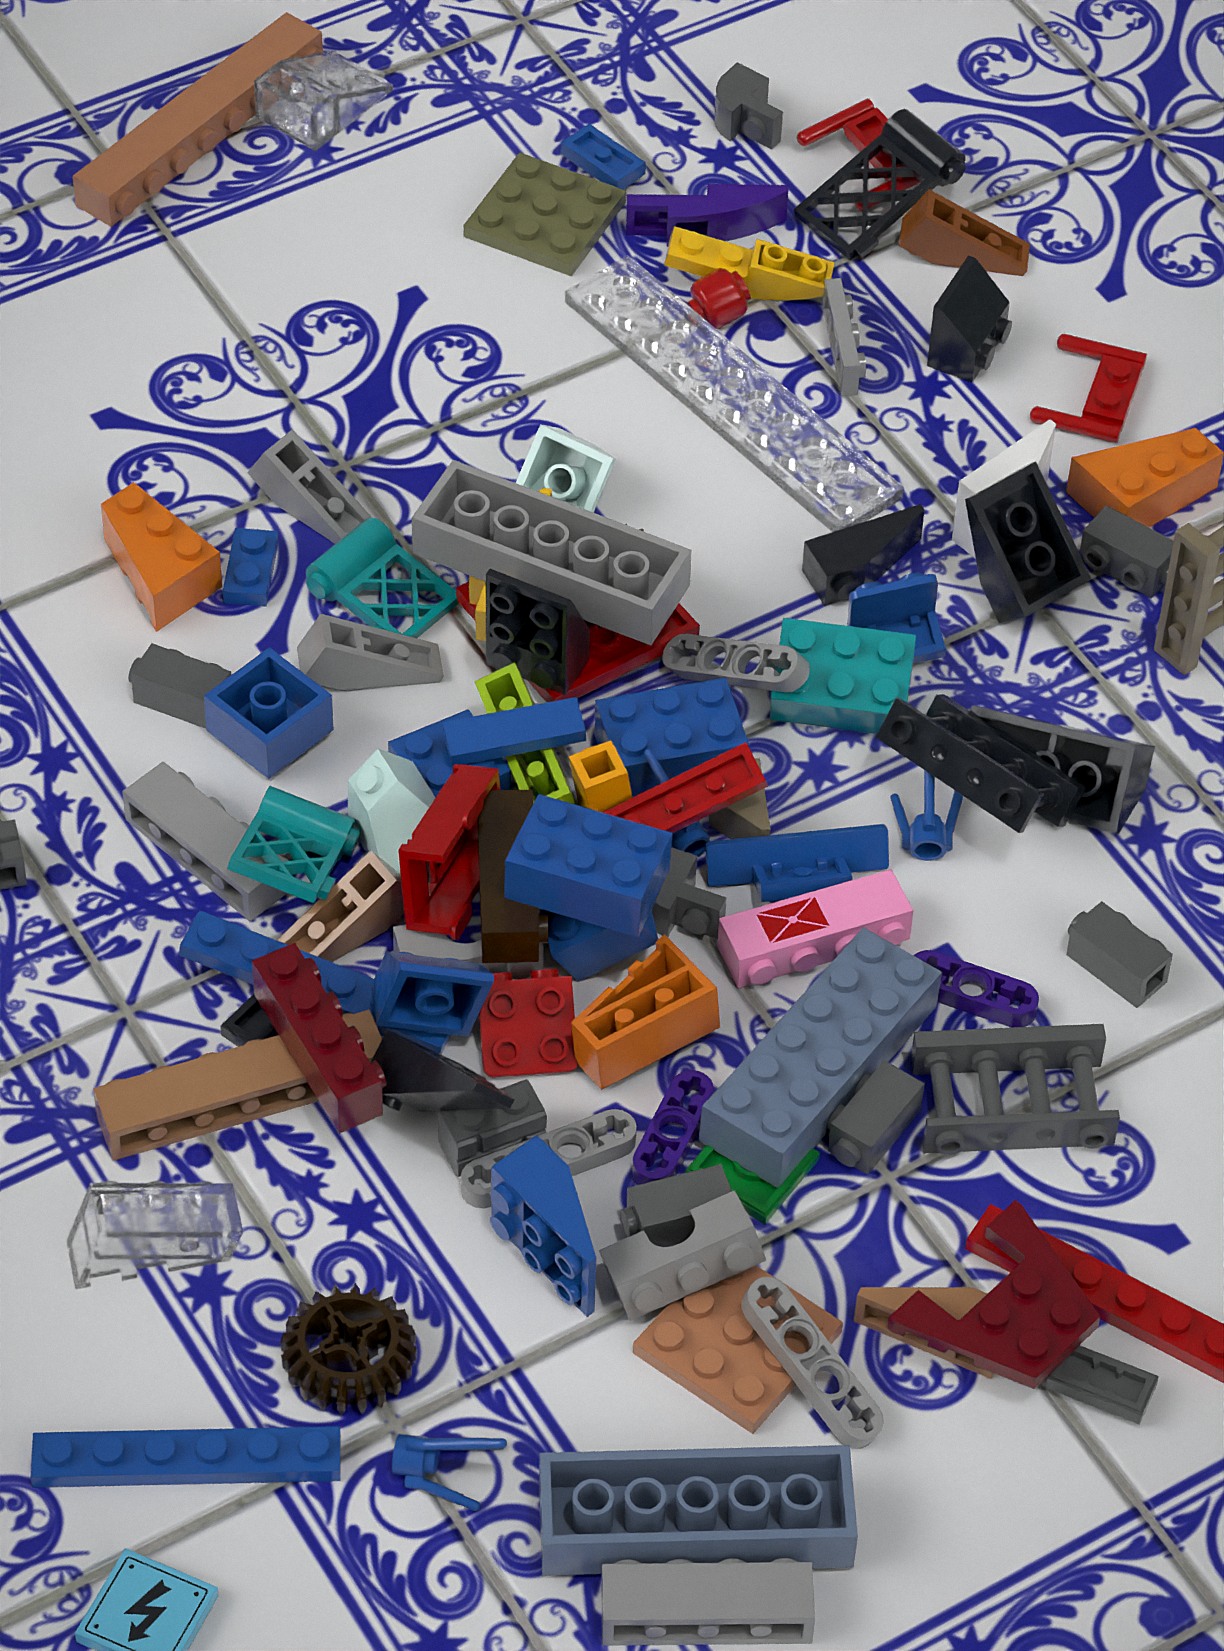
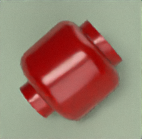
(720, 297)

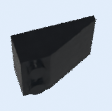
(1022, 545)

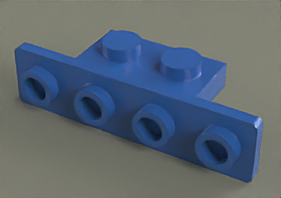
(798, 861)

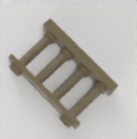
(1189, 596)

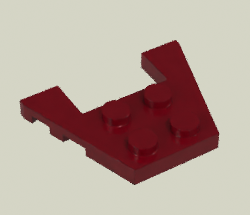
(1023, 1322)

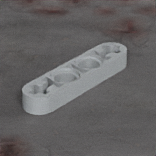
(737, 657)
(578, 1132)
(819, 1358)

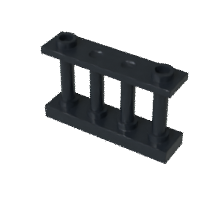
(980, 762)

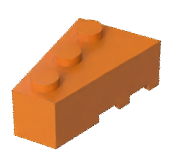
(1147, 476)
(159, 555)
(646, 1016)

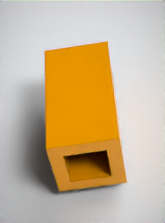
(600, 777)

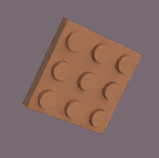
(719, 1355)

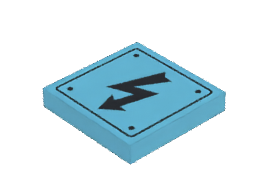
(146, 1608)

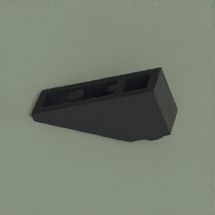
(859, 553)

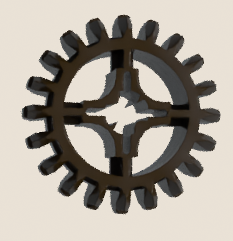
(341, 1365)

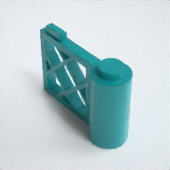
(356, 564)
(300, 828)

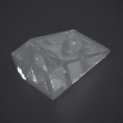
(316, 96)

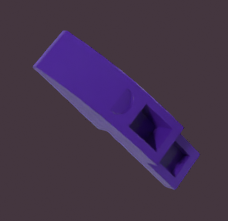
(723, 213)

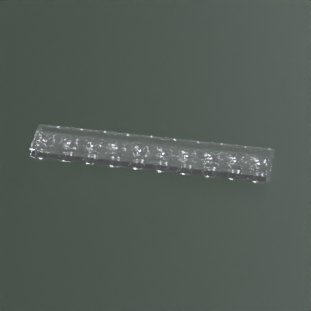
(734, 395)

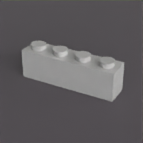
(196, 835)
(707, 1603)

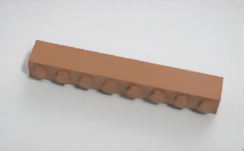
(188, 124)

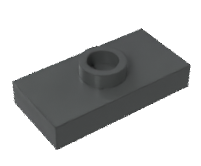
(1104, 1383)

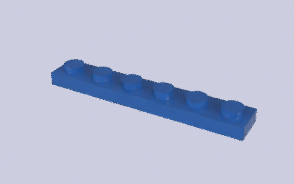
(233, 947)
(186, 1456)

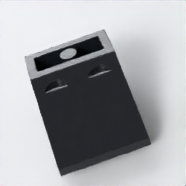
(534, 631)

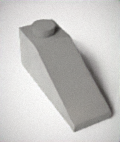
(307, 488)
(362, 656)

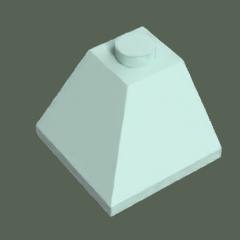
(567, 466)
(388, 803)

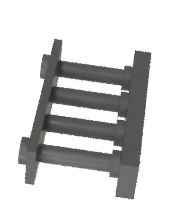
(1013, 1050)

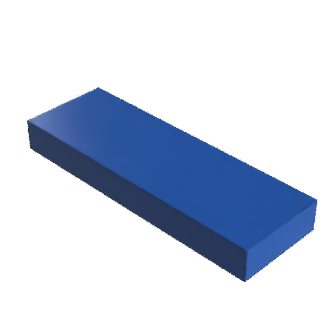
(514, 731)

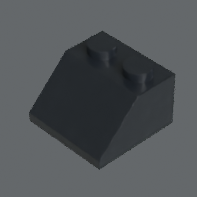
(968, 323)

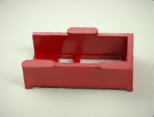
(448, 837)

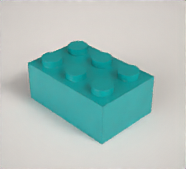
(850, 676)

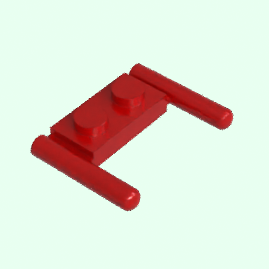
(861, 126)
(1109, 394)

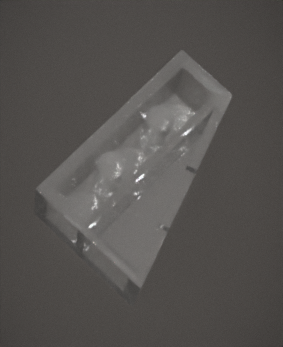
(150, 1226)

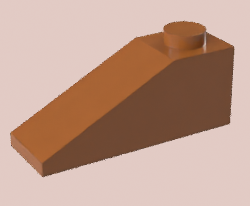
(949, 233)

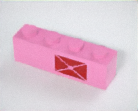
(811, 928)

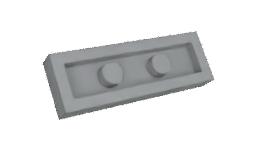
(843, 337)

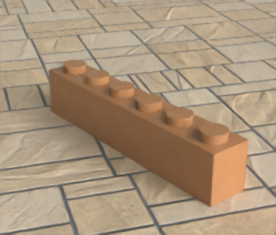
(209, 1093)

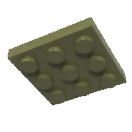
(545, 214)

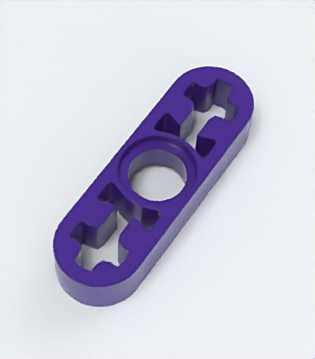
(982, 1005)
(672, 1111)

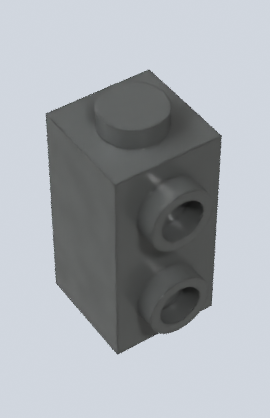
(1127, 551)
(174, 683)
(1118, 953)
(874, 1117)
(664, 1204)

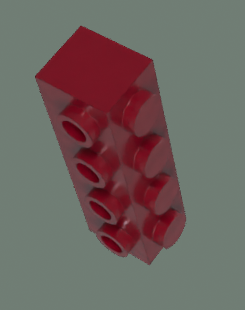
(318, 1037)

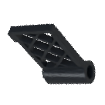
(919, 153)

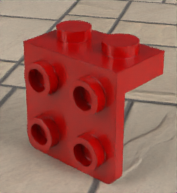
(528, 1025)

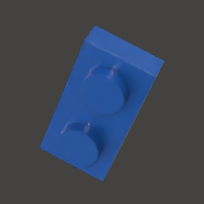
(603, 157)
(250, 567)

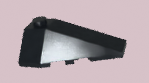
(1107, 765)
(432, 1080)

